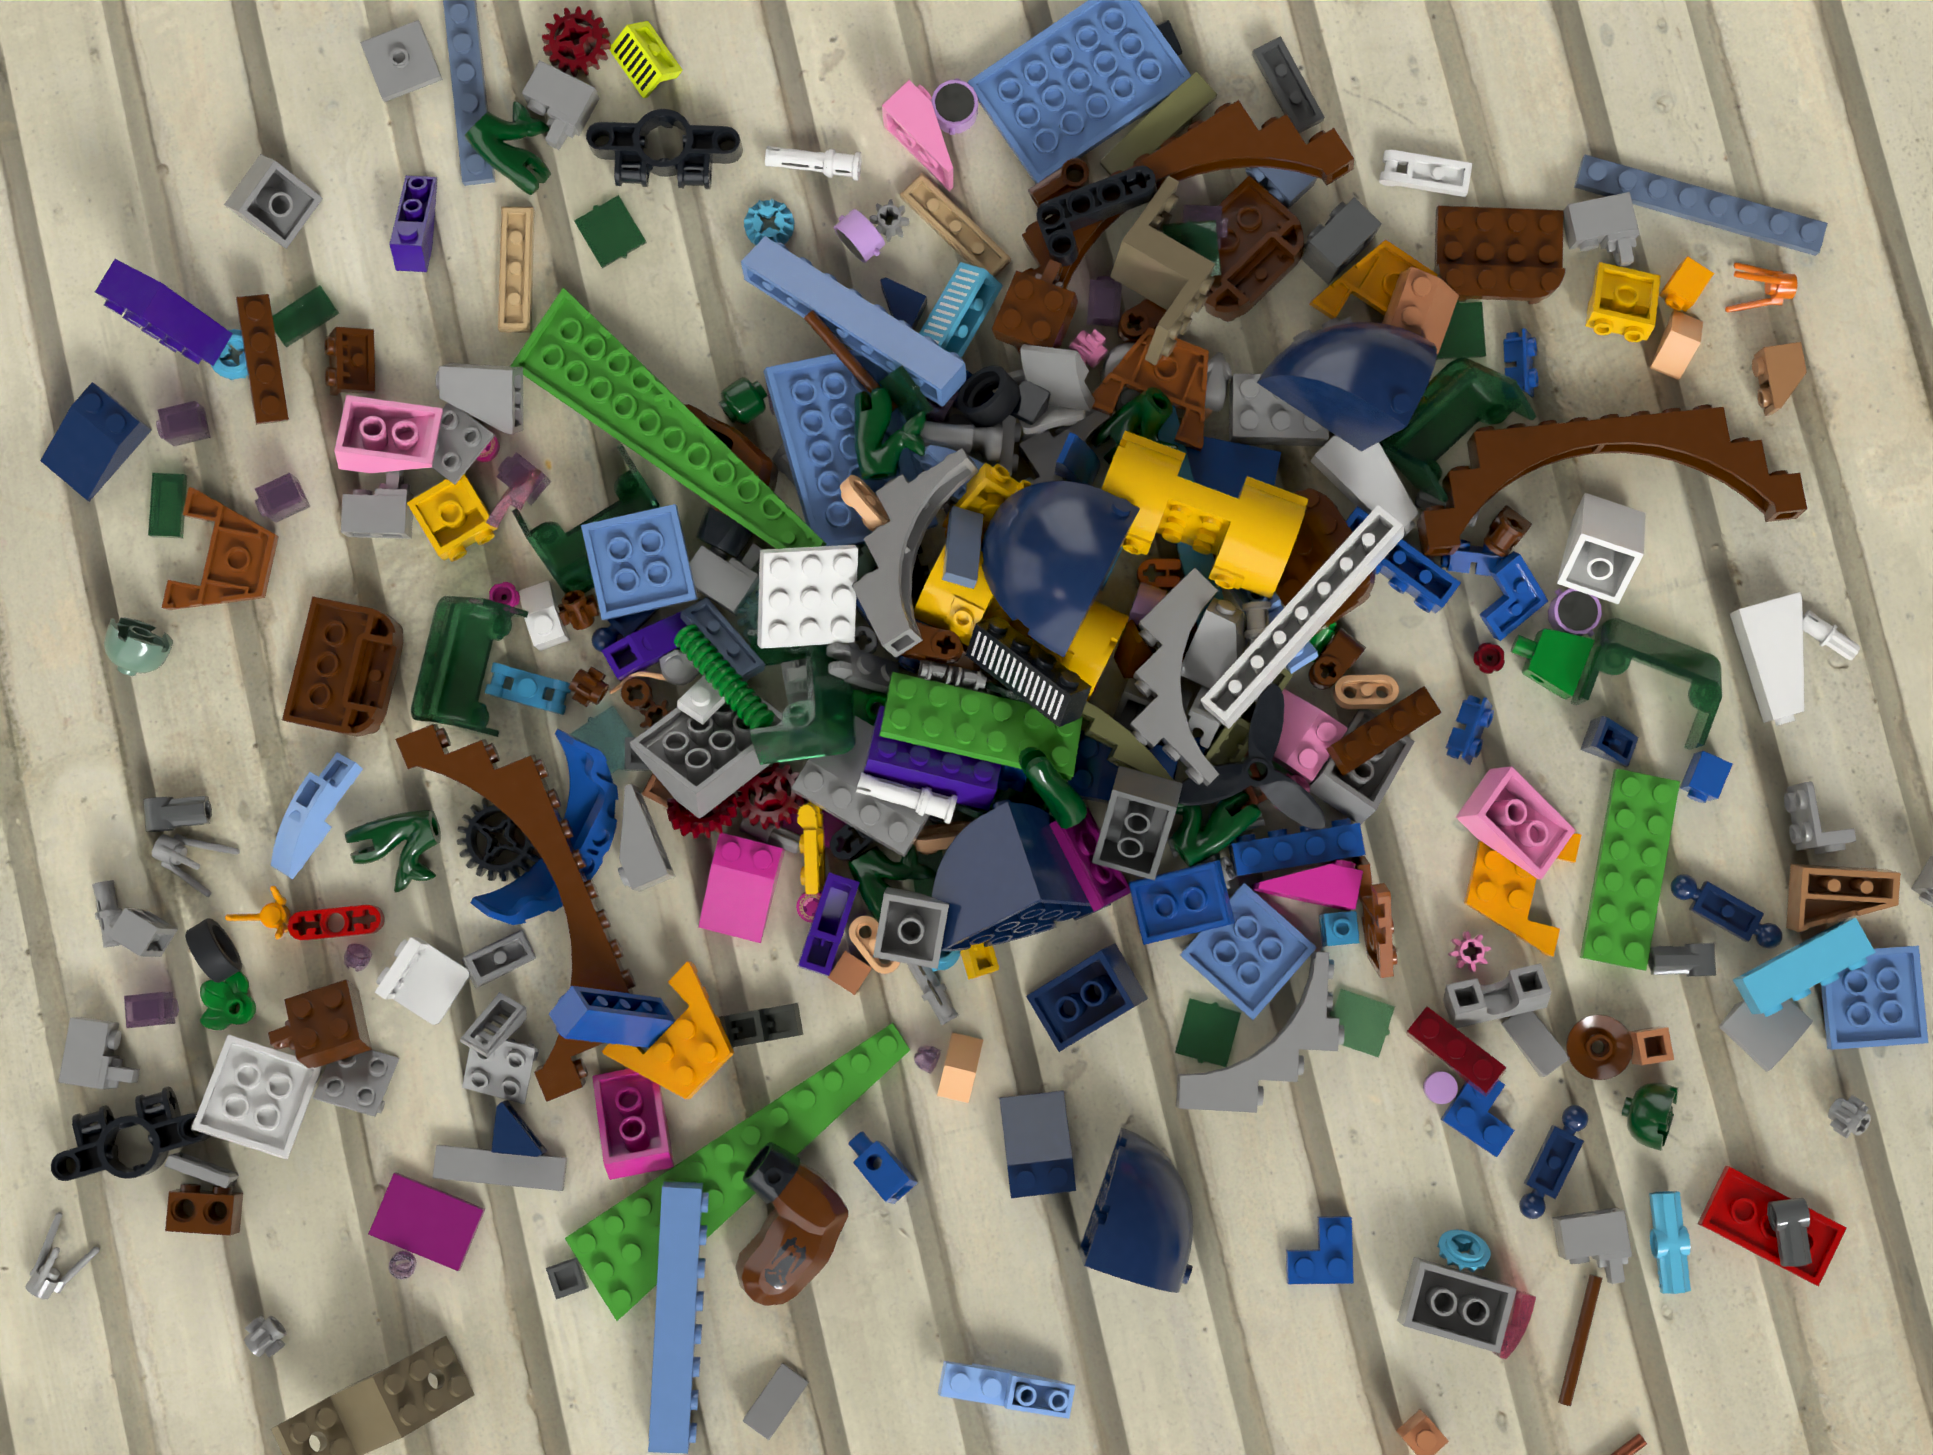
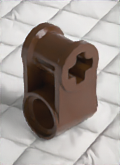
(1144, 314)
(1506, 531)
(930, 646)
(1337, 657)

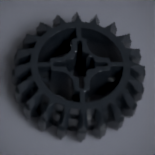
(492, 850)

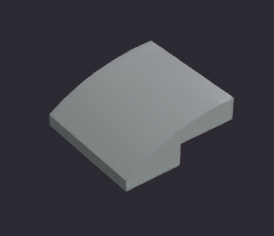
(1060, 373)
(1766, 1037)

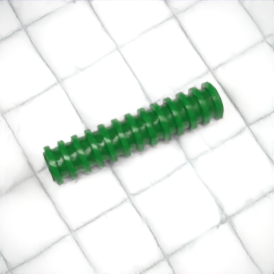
(723, 677)

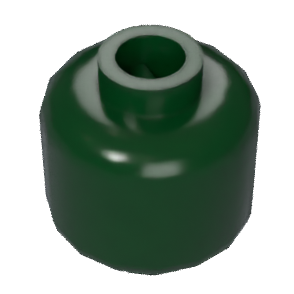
(743, 400)

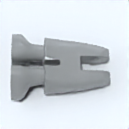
(966, 437)

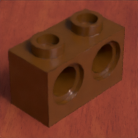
(204, 1217)

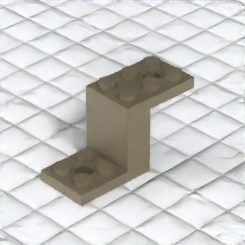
(1163, 271)
(379, 1406)

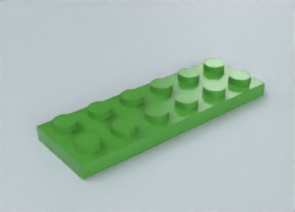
(974, 724)
(1630, 869)

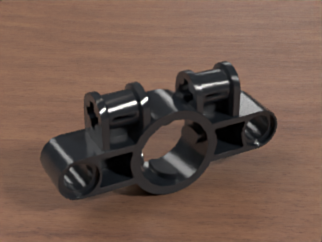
(693, 164)
(97, 1143)

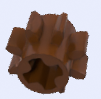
(578, 610)
(589, 686)
(654, 709)

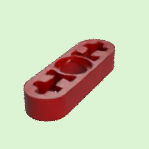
(312, 916)

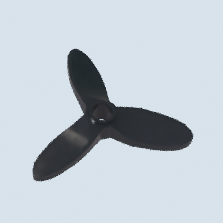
(1279, 788)

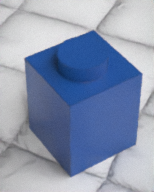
(1705, 777)

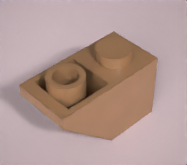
(1778, 373)

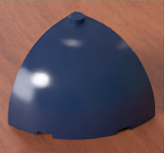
(1354, 379)
(1052, 555)
(1006, 879)
(1140, 1218)

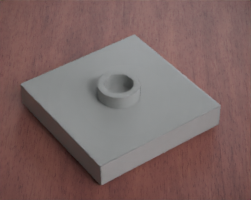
(401, 61)

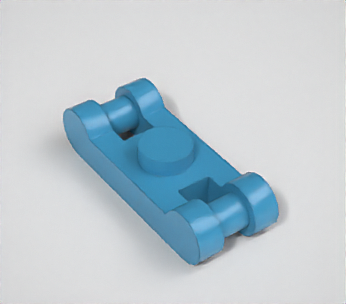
(528, 688)

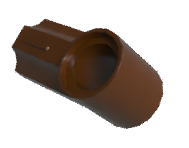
(1058, 184)

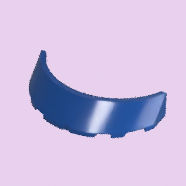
(593, 824)

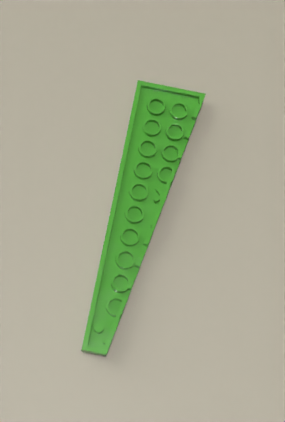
(610, 387)
(623, 1243)

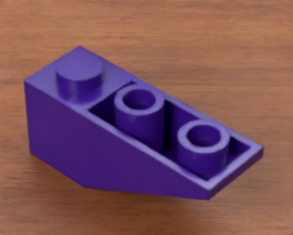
(414, 224)
(644, 647)

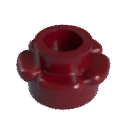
(1495, 652)

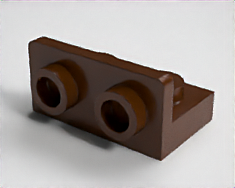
(351, 361)

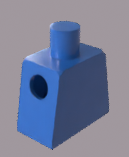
(889, 1180)

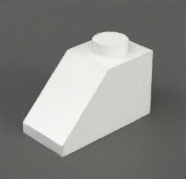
(543, 617)

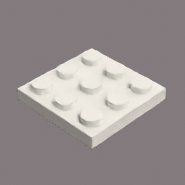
(807, 596)
(256, 1097)

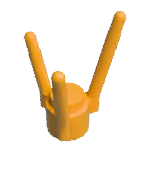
(272, 915)

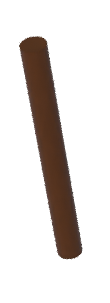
(843, 353)
(1580, 1340)

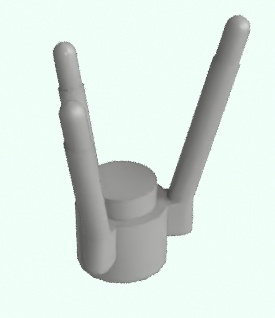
(172, 852)
(45, 1277)

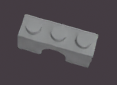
(1518, 993)

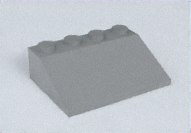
(701, 761)
(832, 786)

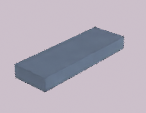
(962, 547)
(724, 638)

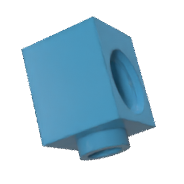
(1339, 928)

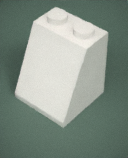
(1602, 548)

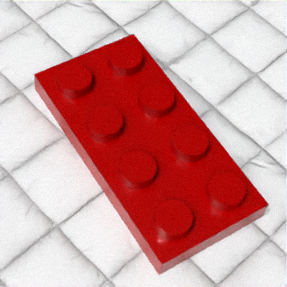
(1740, 1215)

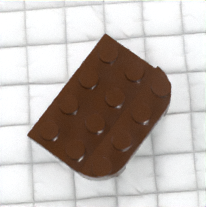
(1499, 252)
(1257, 254)
(1318, 538)
(344, 668)

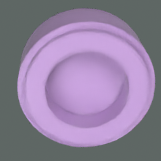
(1440, 1087)

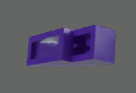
(828, 924)

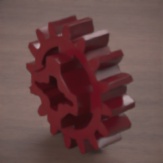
(589, 37)
(771, 797)
(714, 820)

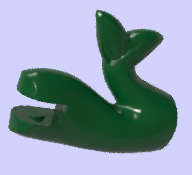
(515, 163)
(1143, 413)
(871, 423)
(1055, 791)
(416, 827)
(1199, 844)
(874, 865)

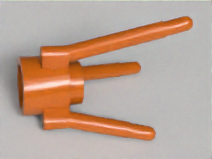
(1777, 285)

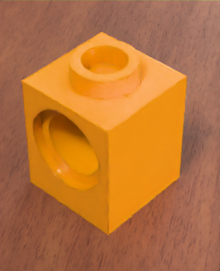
(1686, 285)

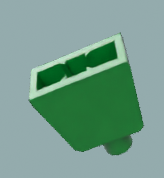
(1554, 659)

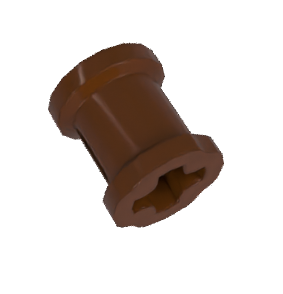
(636, 684)

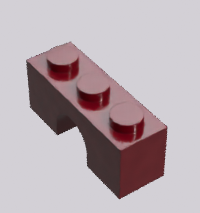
(1456, 1050)

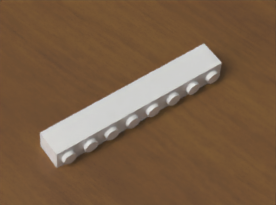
(1303, 616)

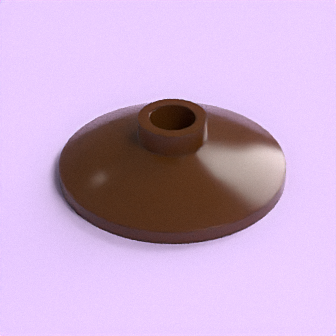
(1616, 1047)

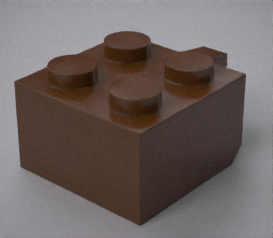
(1036, 309)
(324, 1025)

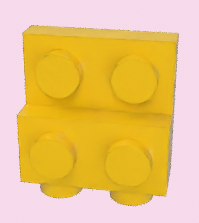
(1623, 302)
(988, 491)
(452, 518)

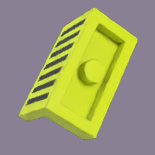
(644, 57)

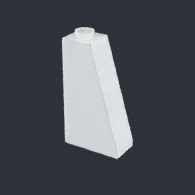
(1366, 479)
(1773, 654)

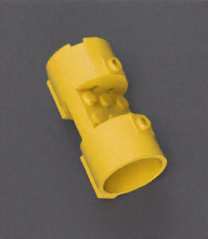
(1245, 533)
(960, 608)

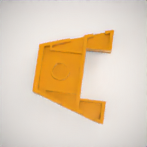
(1369, 280)
(1505, 894)
(688, 1049)

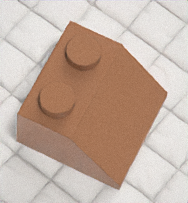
(1421, 305)

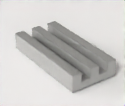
(202, 1169)

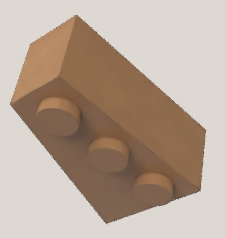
(1835, 893)

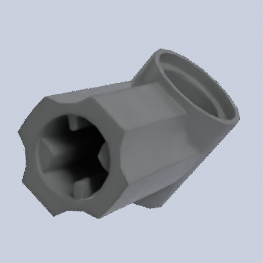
(168, 813)
(1687, 959)
(1789, 1222)

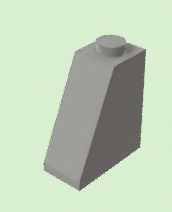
(485, 392)
(1215, 644)

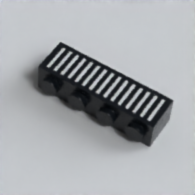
(1028, 671)

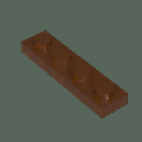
(262, 359)
(1383, 730)

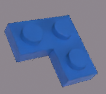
(1520, 598)
(1471, 1118)
(1331, 1261)

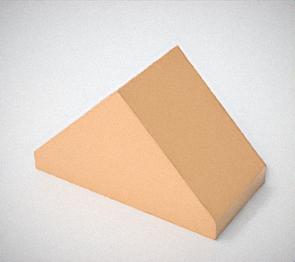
(1677, 345)
(960, 1067)

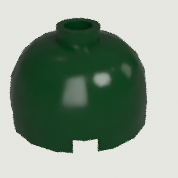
(1651, 1114)

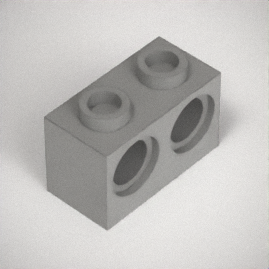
(141, 932)

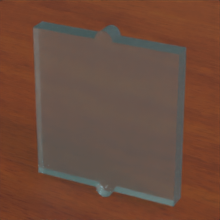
(608, 735)

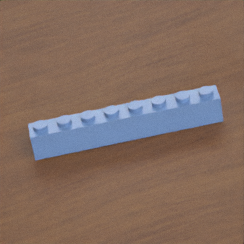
(854, 320)
(676, 1317)

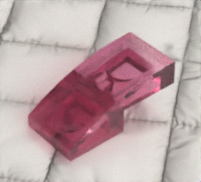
(515, 496)
(1521, 1316)

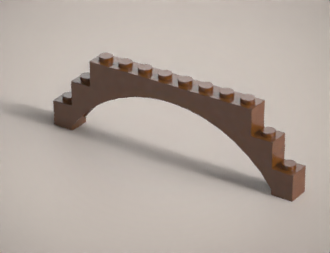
(1211, 145)
(1688, 437)
(525, 798)

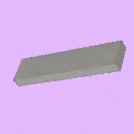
(499, 1168)

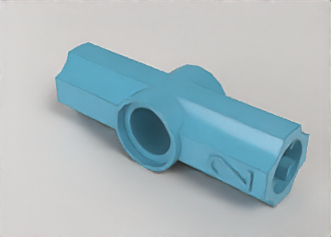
(1670, 1242)

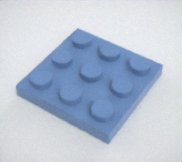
(639, 562)
(1249, 957)
(1877, 1002)

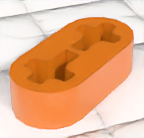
(1160, 565)

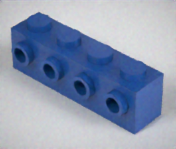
(1412, 572)
(1296, 849)
(611, 1017)

